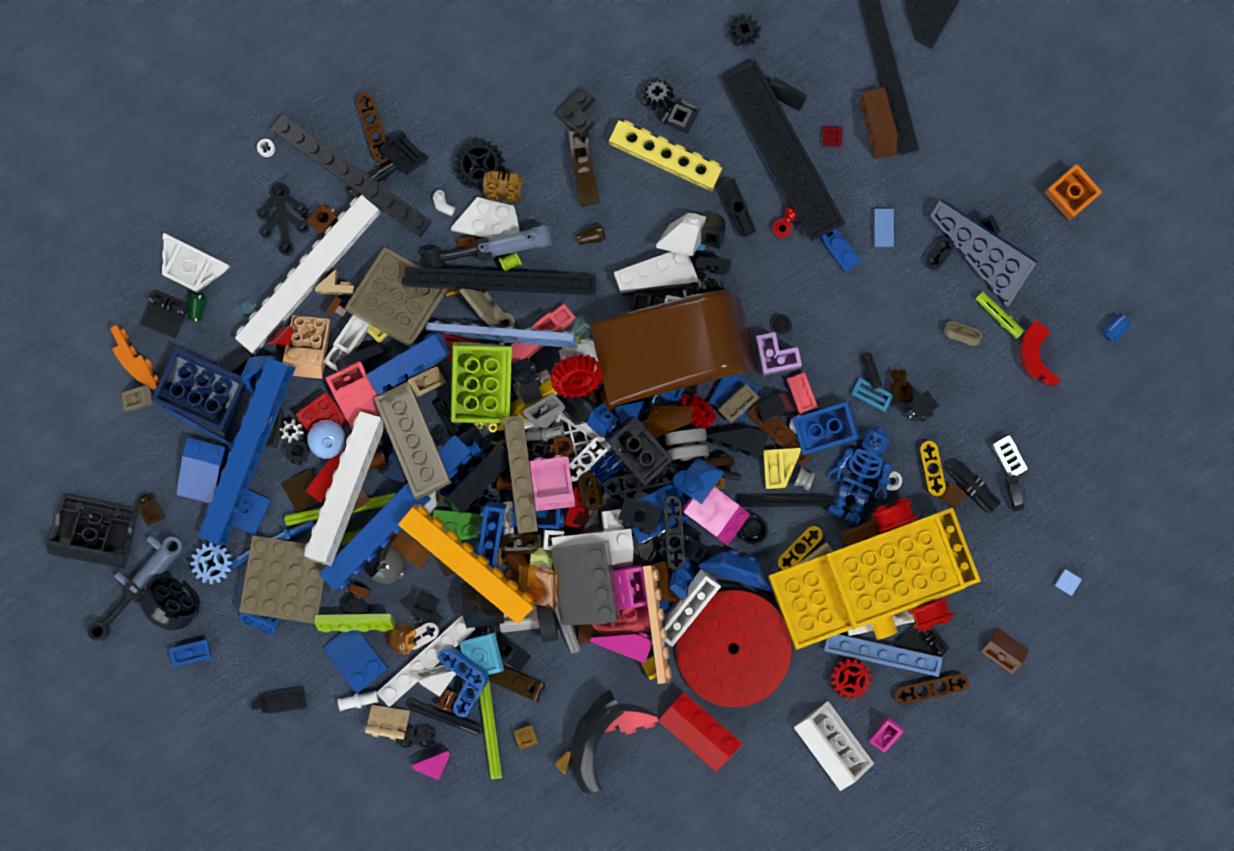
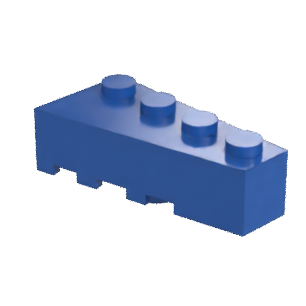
(410, 363)

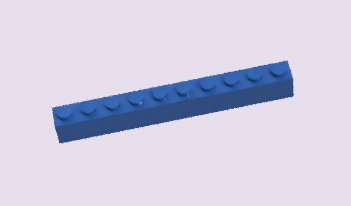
(246, 451)
(385, 523)

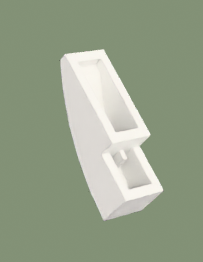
(347, 341)

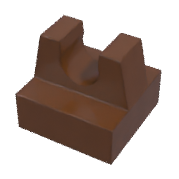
(335, 307)

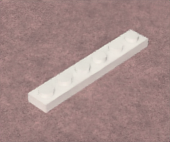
(425, 660)

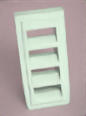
(996, 447)

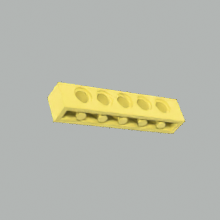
(671, 164)

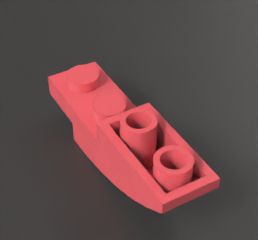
(552, 321)
(631, 720)

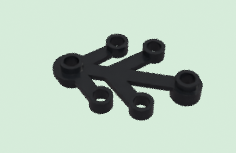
(282, 215)

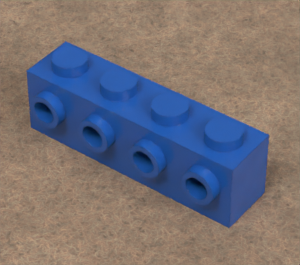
(491, 531)

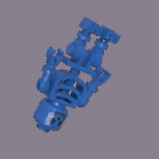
(875, 444)

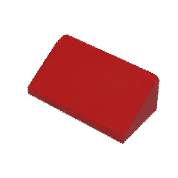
(281, 337)

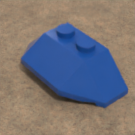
(738, 569)

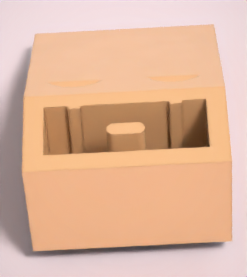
(308, 346)

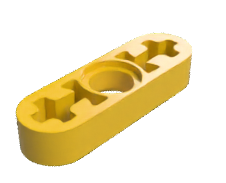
(935, 453)
(806, 534)

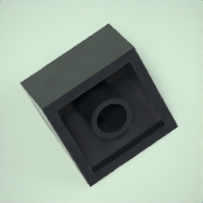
(477, 609)

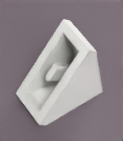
(435, 678)

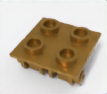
(503, 189)

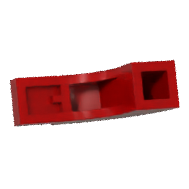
(1030, 357)

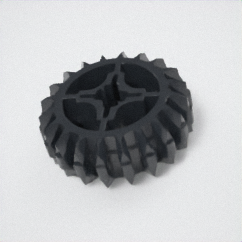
(467, 153)

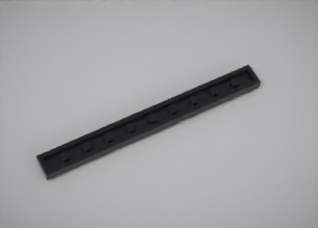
(889, 74)
(351, 175)
(499, 281)

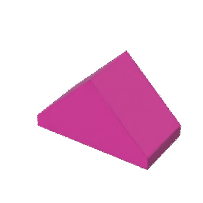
(886, 734)
(433, 766)

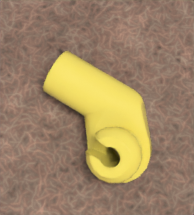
(492, 427)

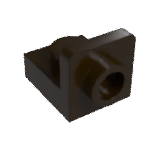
(149, 508)

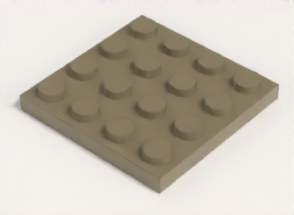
(391, 306)
(281, 581)

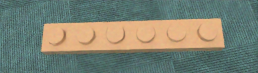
(656, 616)

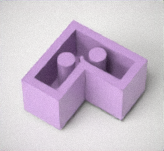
(772, 359)

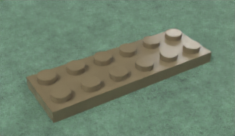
(412, 440)

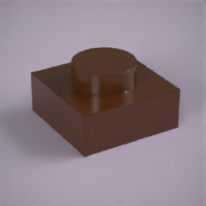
(359, 592)

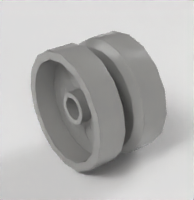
(686, 442)

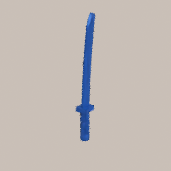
(231, 444)
(287, 534)

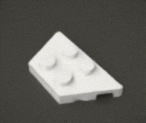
(487, 219)
(189, 265)

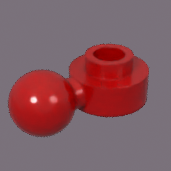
(790, 215)

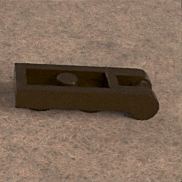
(518, 683)

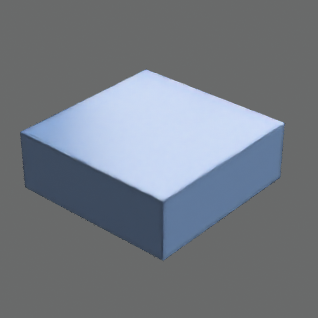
(1067, 582)

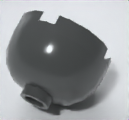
(389, 567)

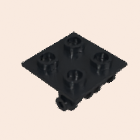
(165, 314)
(924, 641)

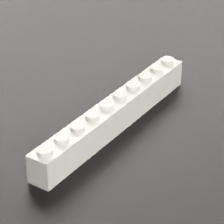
(307, 274)

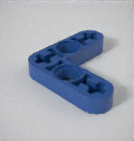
(471, 680)

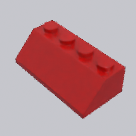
(700, 731)

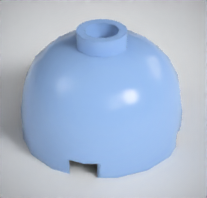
(326, 439)

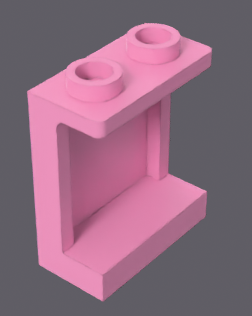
(552, 483)

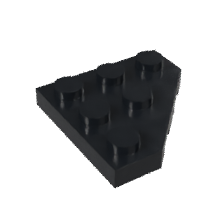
(929, 18)

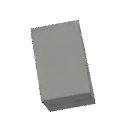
(544, 411)

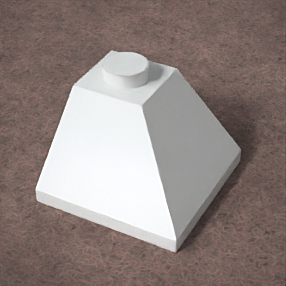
(683, 234)

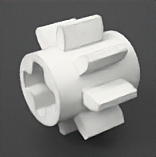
(289, 427)

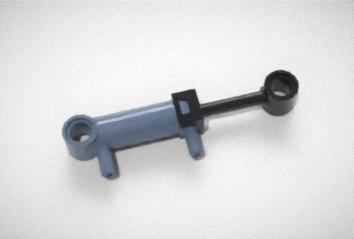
(495, 246)
(133, 588)

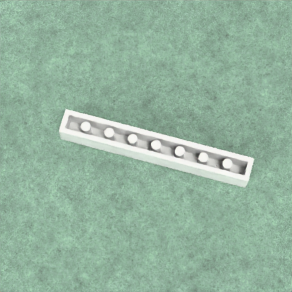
(344, 488)

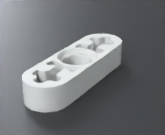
(593, 444)

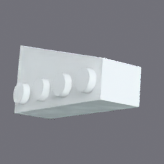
(657, 273)

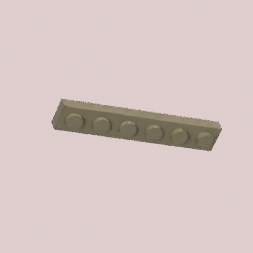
(520, 474)

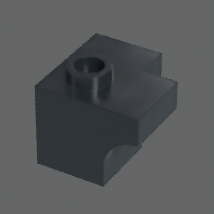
(681, 116)
(693, 547)
(426, 609)

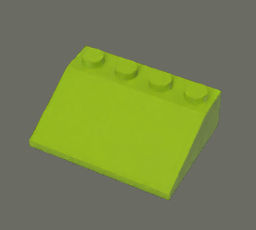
(480, 382)

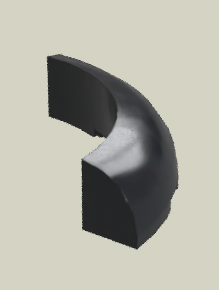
(587, 737)

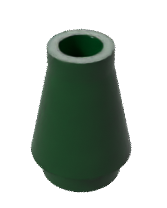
(196, 307)

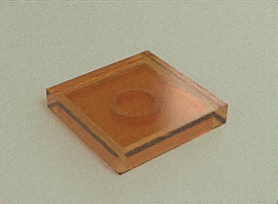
(539, 584)

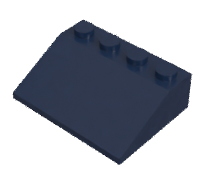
(199, 390)

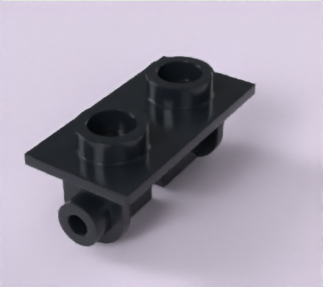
(423, 738)

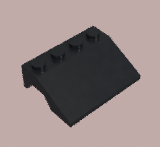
(93, 531)

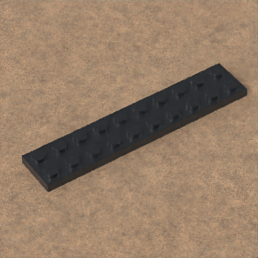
(783, 150)

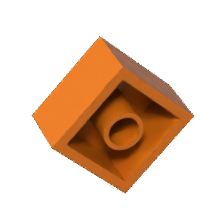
(1073, 192)

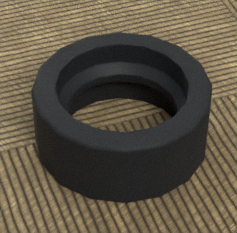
(547, 624)

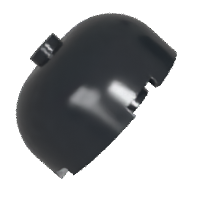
(160, 603)

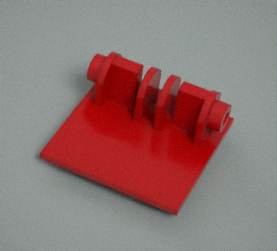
(320, 409)

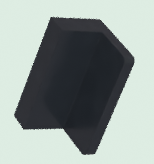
(577, 409)

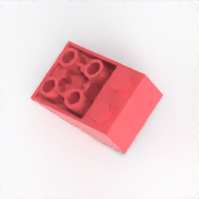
(353, 392)

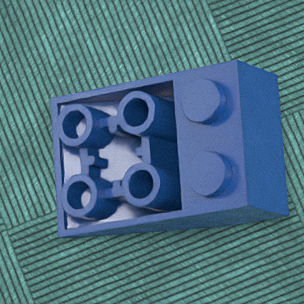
(656, 500)

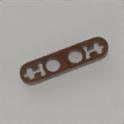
(372, 128)
(931, 690)

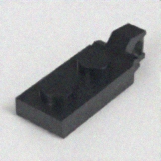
(281, 701)

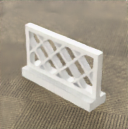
(588, 431)

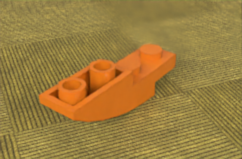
(138, 366)

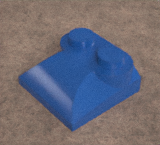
(697, 480)

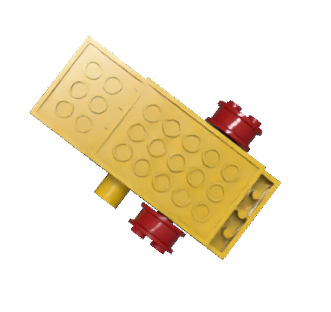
(878, 578)

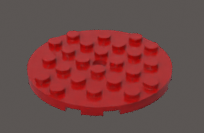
(762, 653)

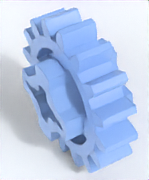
(208, 571)

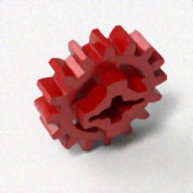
(702, 414)
(859, 673)

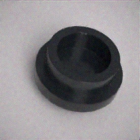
(782, 324)

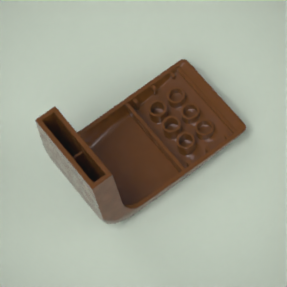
(673, 346)

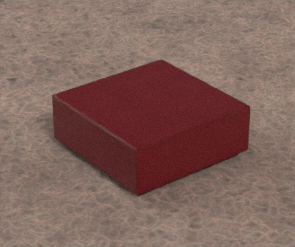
(832, 136)

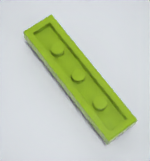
(351, 622)

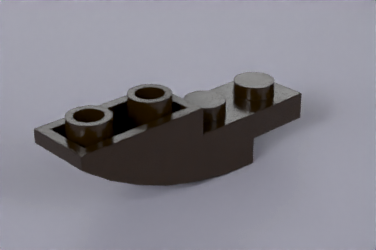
(583, 169)

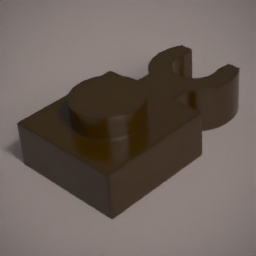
(901, 388)

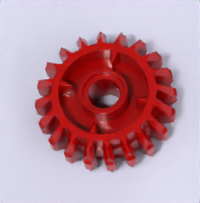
(576, 375)

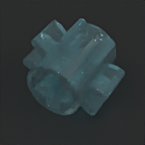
(582, 326)

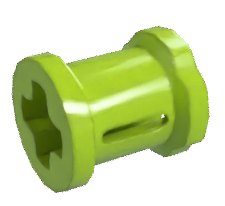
(510, 261)

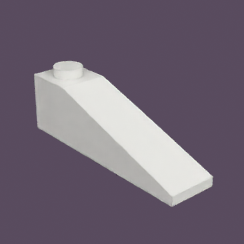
(619, 540)

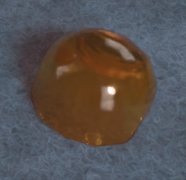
(402, 639)

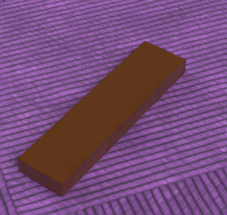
(778, 432)

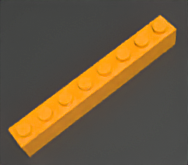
(467, 563)

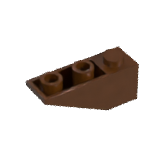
(663, 419)

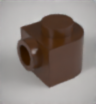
(562, 446)

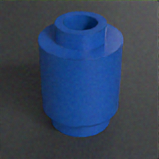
(1116, 328)

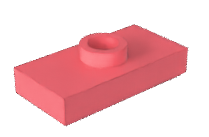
(802, 393)

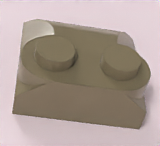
(482, 305)

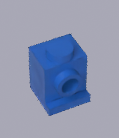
(602, 421)

